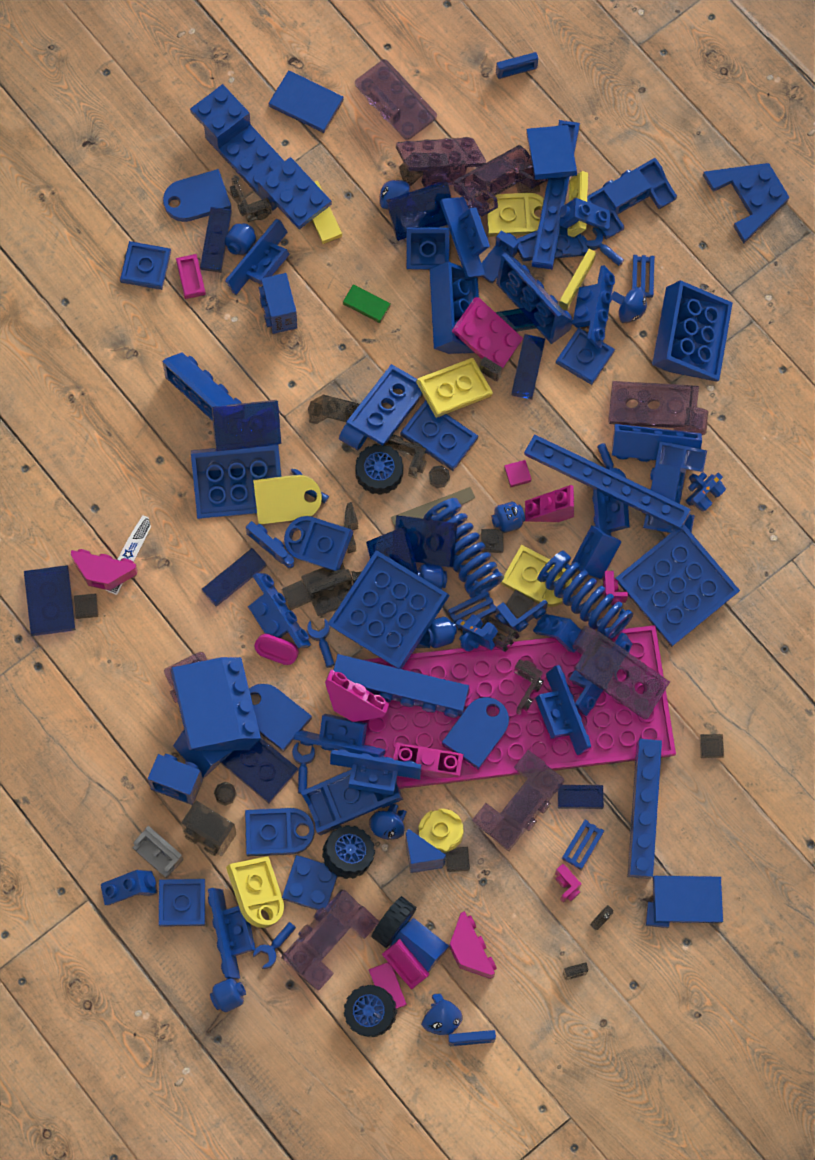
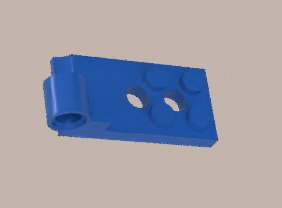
(372, 418)

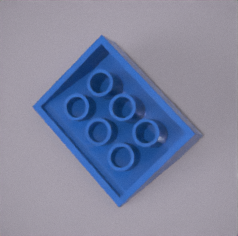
(529, 293)
(692, 332)
(226, 478)
(216, 705)

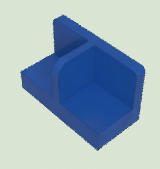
(596, 552)

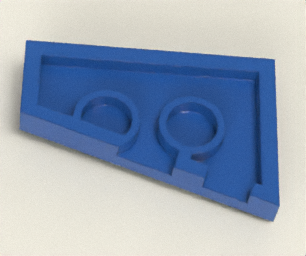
(566, 246)

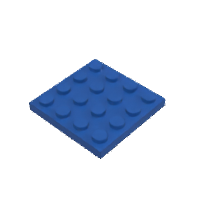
(677, 585)
(388, 610)

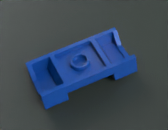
(336, 804)

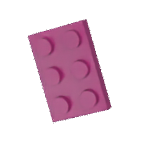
(487, 333)

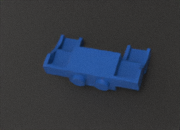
(631, 189)
(670, 475)

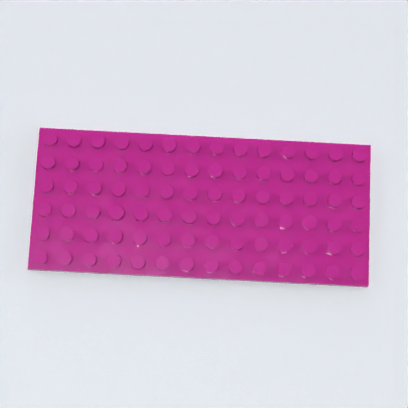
(491, 674)

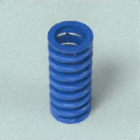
(453, 507)
(561, 561)

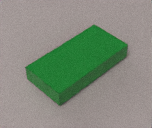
(366, 303)

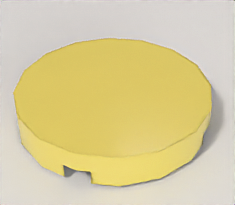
(442, 829)

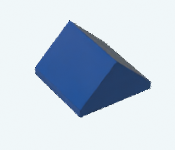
(426, 247)
(205, 760)
(421, 854)
(422, 943)

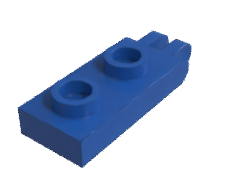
(272, 546)

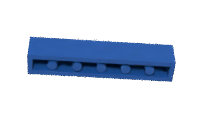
(405, 686)
(644, 808)

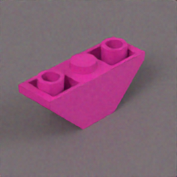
(551, 507)
(103, 570)
(353, 699)
(434, 762)
(469, 949)

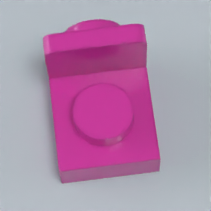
(611, 586)
(567, 879)

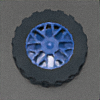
(379, 469)
(348, 852)
(393, 921)
(370, 1011)

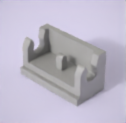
(157, 852)

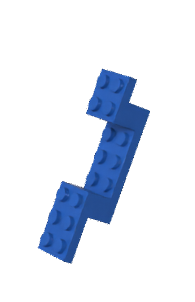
(259, 165)

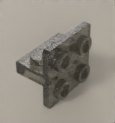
(327, 588)

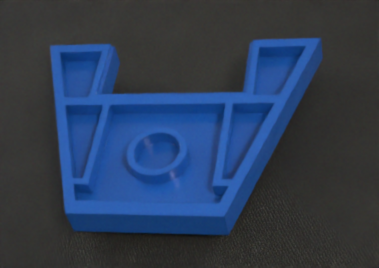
(758, 191)

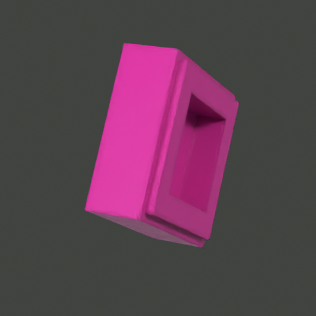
(517, 473)

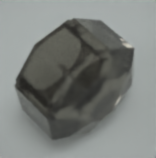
(439, 476)
(225, 793)

